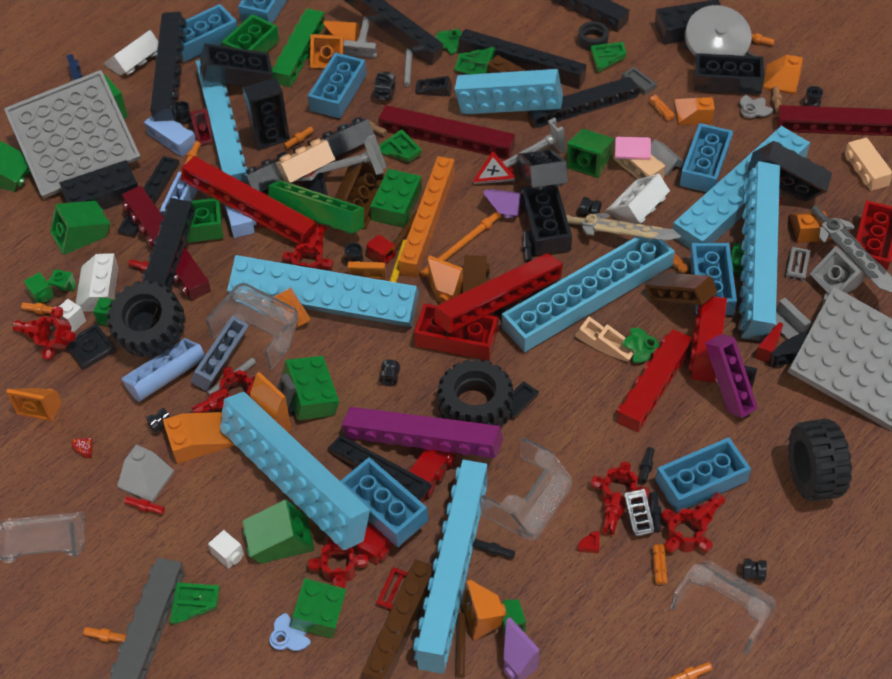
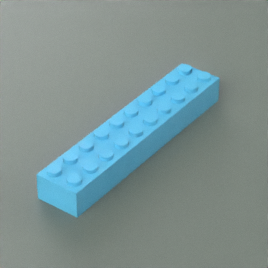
(724, 202)
(760, 252)
(330, 290)
(586, 291)
(295, 471)
(451, 568)

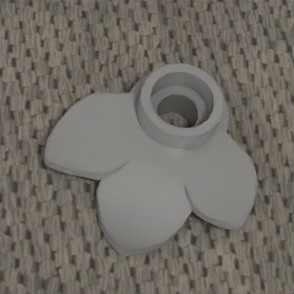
(754, 108)

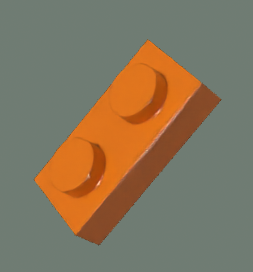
(367, 269)
(290, 298)

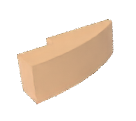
(604, 339)

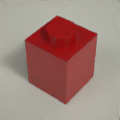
(381, 249)

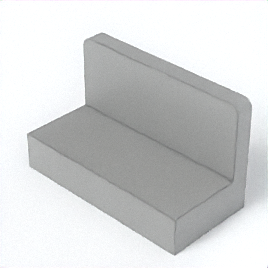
(666, 156)
(793, 320)

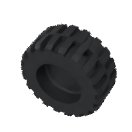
(134, 300)
(476, 376)
(819, 459)

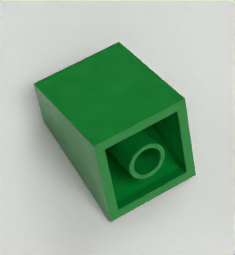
(589, 152)
(12, 167)
(78, 225)
(278, 533)

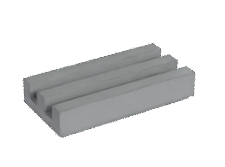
(795, 275)

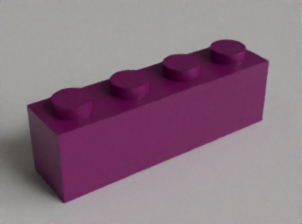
(731, 375)

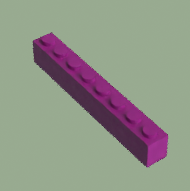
(423, 432)

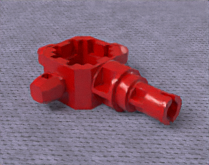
(310, 249)
(40, 329)
(216, 399)
(615, 502)
(699, 519)
(338, 576)

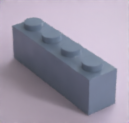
(219, 353)

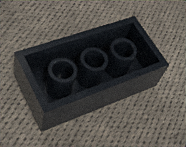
(672, 20)
(234, 65)
(728, 73)
(266, 113)
(542, 168)
(797, 174)
(100, 185)
(546, 220)

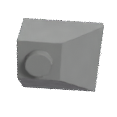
(838, 271)
(144, 474)

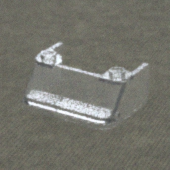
(261, 311)
(531, 515)
(42, 535)
(758, 603)

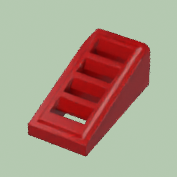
(769, 344)

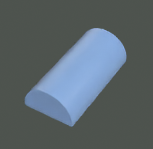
(163, 369)

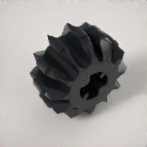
(384, 86)

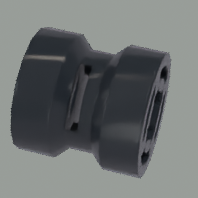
(813, 96)
(183, 115)
(589, 207)
(353, 253)
(389, 372)
(156, 421)
(749, 570)

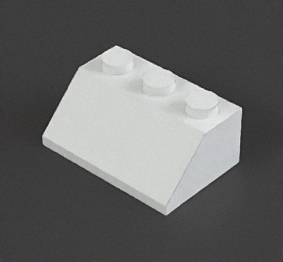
(133, 54)
(639, 199)
(97, 280)

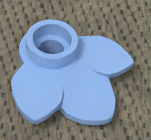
(294, 639)

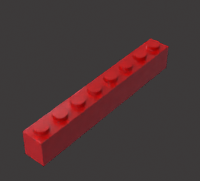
(247, 200)
(497, 293)
(429, 466)

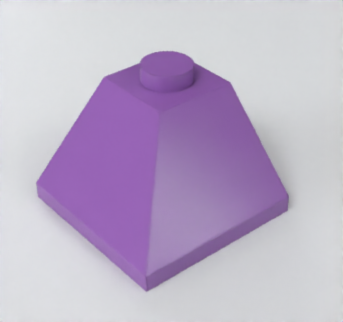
(504, 201)
(520, 653)

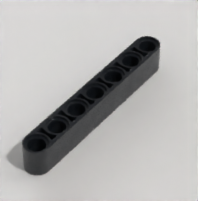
(588, 101)

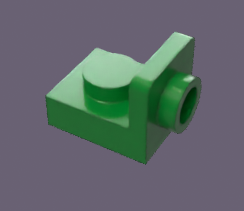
(62, 280)

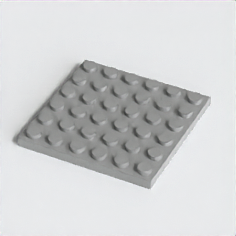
(71, 131)
(850, 356)

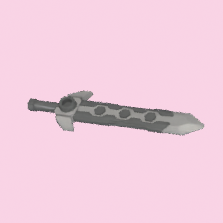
(838, 232)

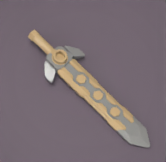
(598, 222)

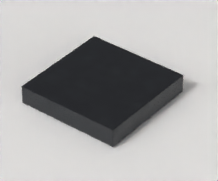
(90, 347)

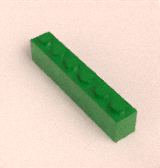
(298, 47)
(319, 207)

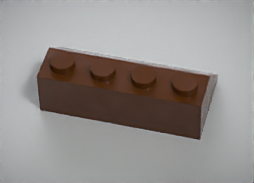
(360, 187)

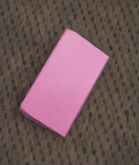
(632, 148)

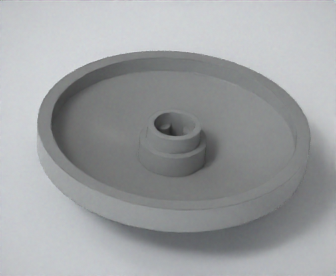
(718, 31)

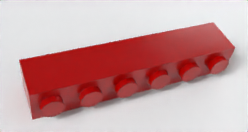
(654, 380)

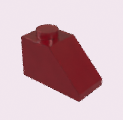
(202, 126)

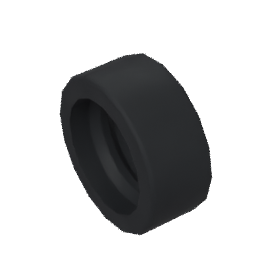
(592, 28)

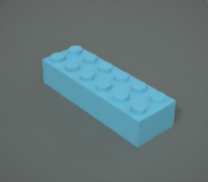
(509, 91)

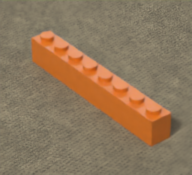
(427, 217)

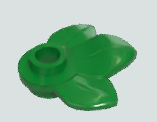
(449, 39)
(638, 343)

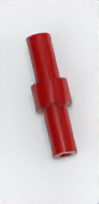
(137, 264)
(144, 505)

